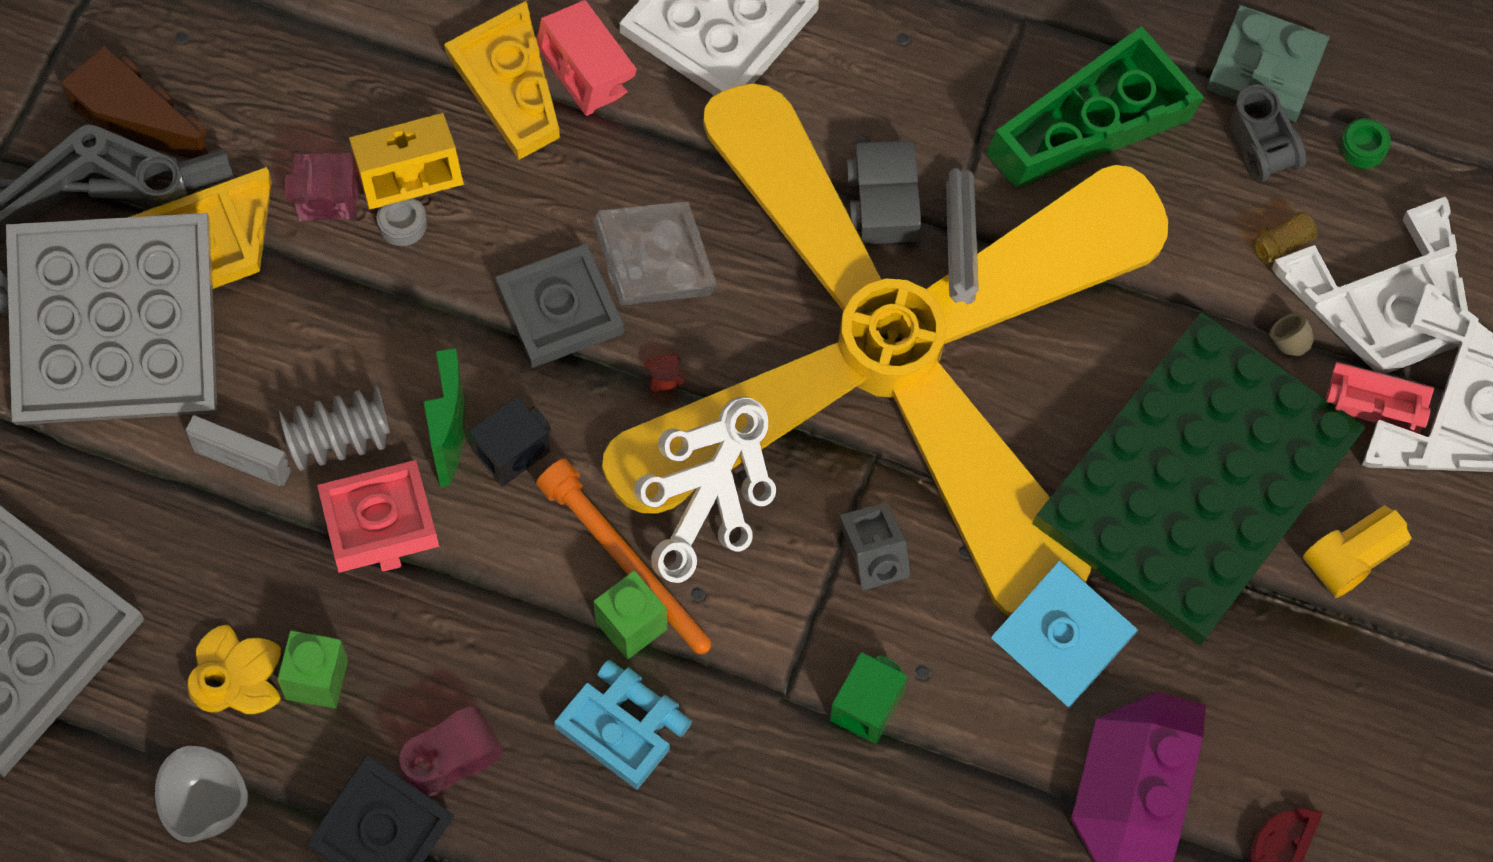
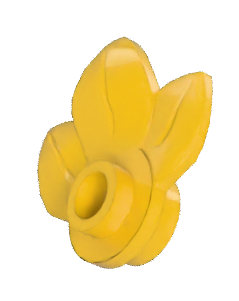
(239, 667)

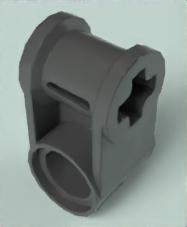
(1266, 142)

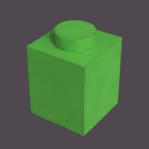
(630, 615)
(313, 669)

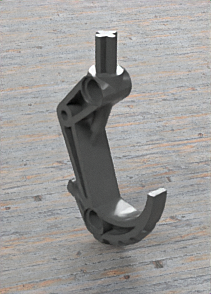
(105, 168)

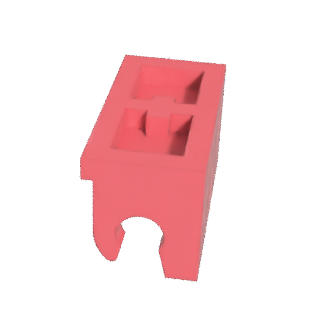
(584, 56)

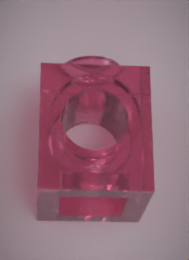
(323, 186)

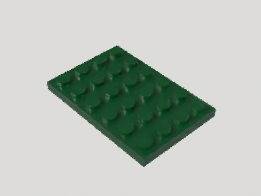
(1199, 478)

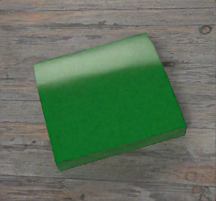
(447, 418)

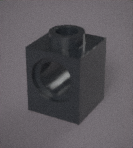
(511, 440)

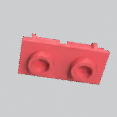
(1379, 397)

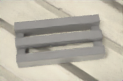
(238, 451)

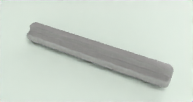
(962, 236)

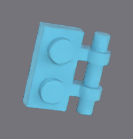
(615, 736)

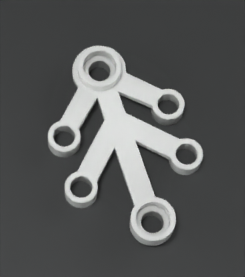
(713, 483)

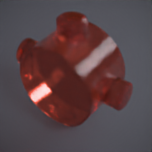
(665, 372)

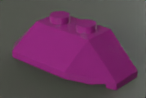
(1139, 779)

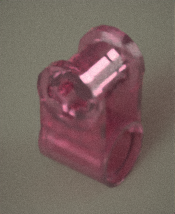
(455, 749)

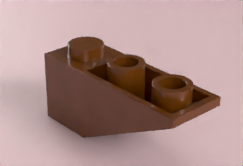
(113, 97)

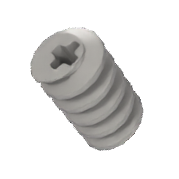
(336, 428)

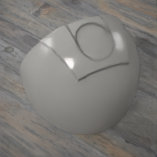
(198, 794)

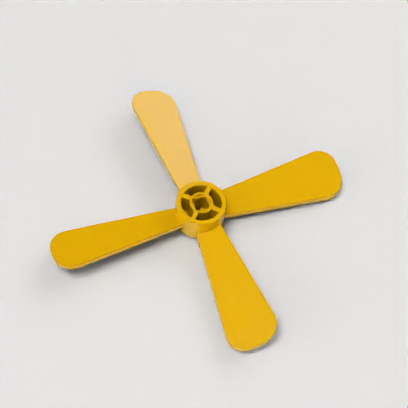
(1072, 244)

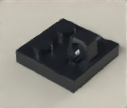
(378, 820)

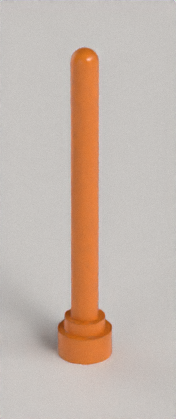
(562, 484)

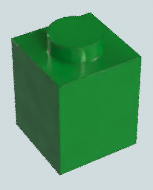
(869, 696)

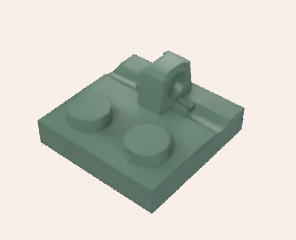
(1268, 54)

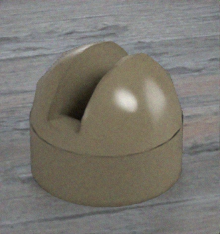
(1292, 334)

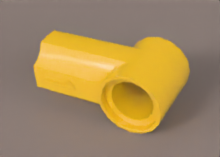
(1348, 557)

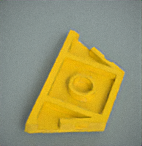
(236, 222)

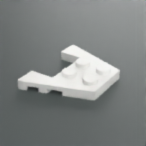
(1378, 310)
(1464, 419)

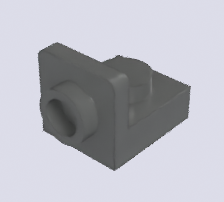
(876, 545)

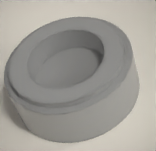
(402, 222)

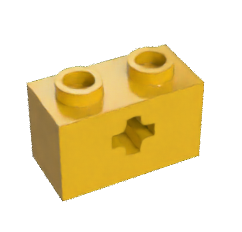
(406, 161)

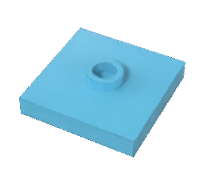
(1064, 634)

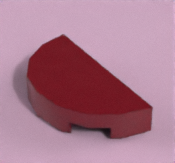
(1285, 836)

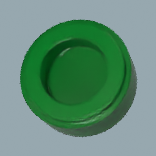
(1365, 143)

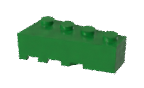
(1099, 109)

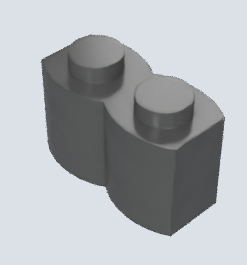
(885, 191)

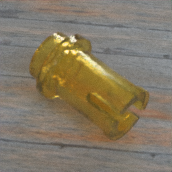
(1284, 238)

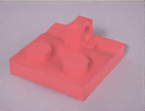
(378, 517)

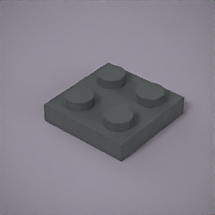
(559, 305)

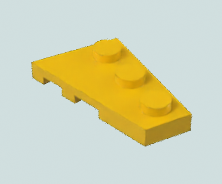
(508, 79)

